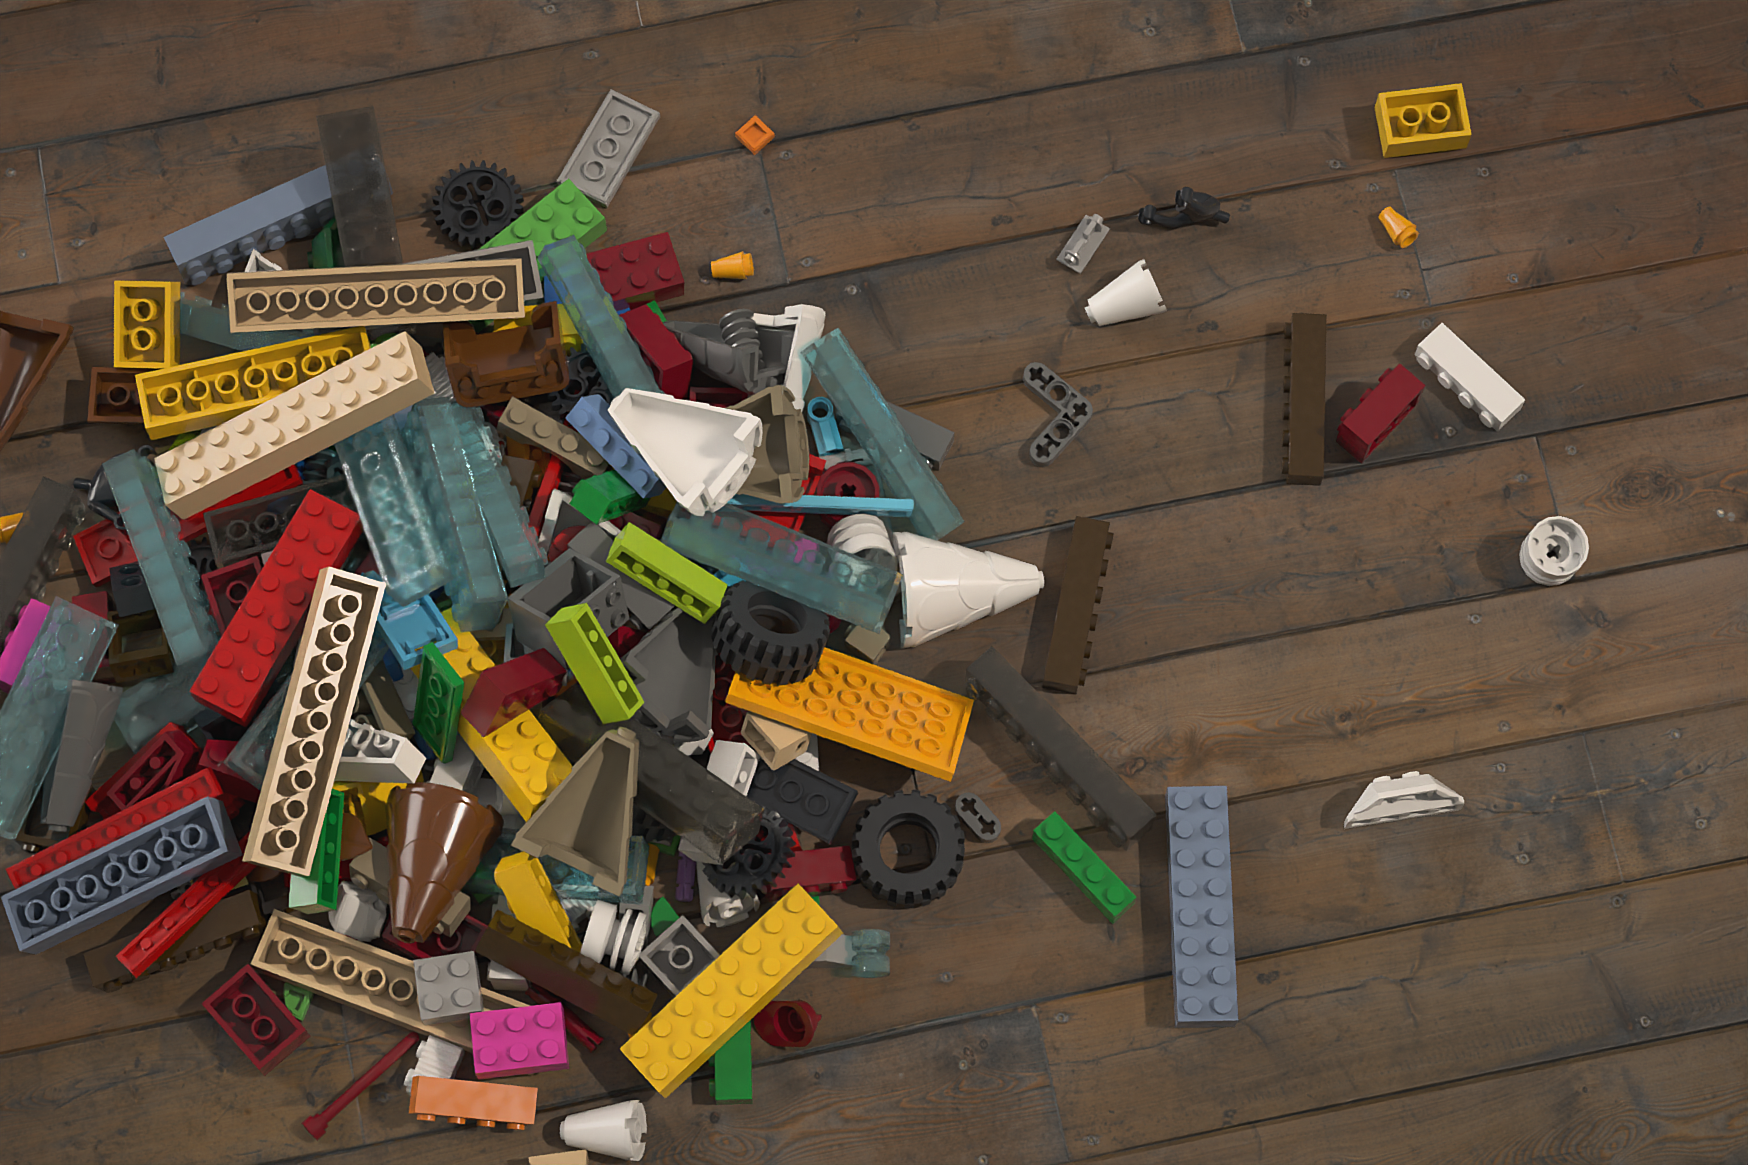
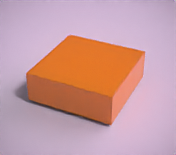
(754, 135)

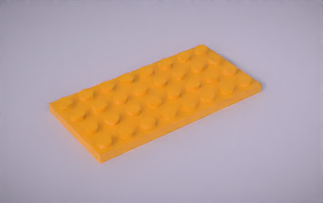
(866, 711)

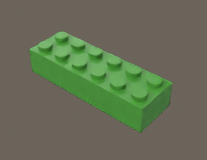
(553, 218)

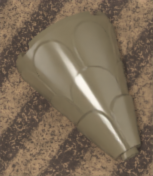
(784, 448)
(590, 813)

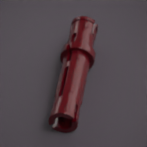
(573, 1023)

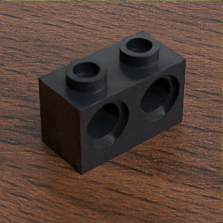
(130, 589)

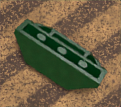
(326, 248)

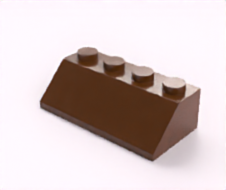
(115, 395)

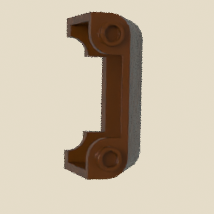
(506, 361)

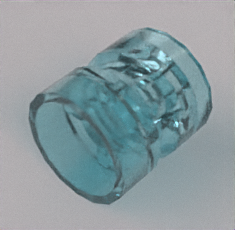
(870, 953)

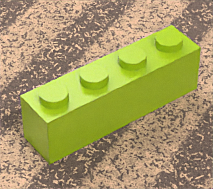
(666, 573)
(594, 663)

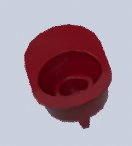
(787, 1023)

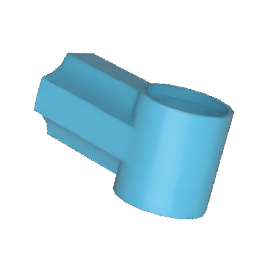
(825, 428)

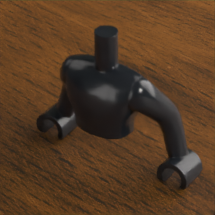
(1192, 208)
(101, 495)

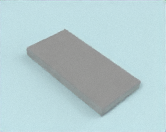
(609, 147)

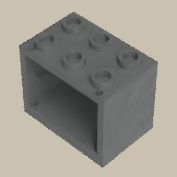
(567, 582)

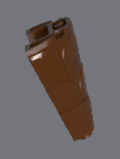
(26, 358)
(432, 852)

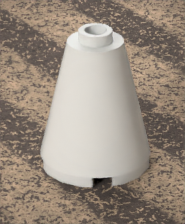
(1126, 298)
(718, 906)
(608, 1130)

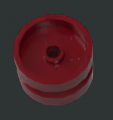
(846, 480)

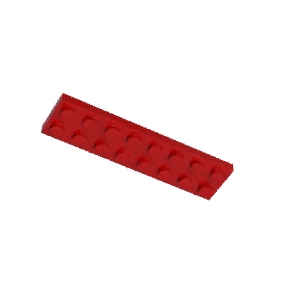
(106, 547)

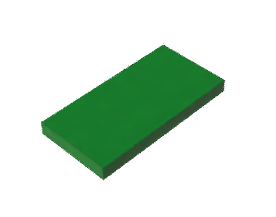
(438, 703)

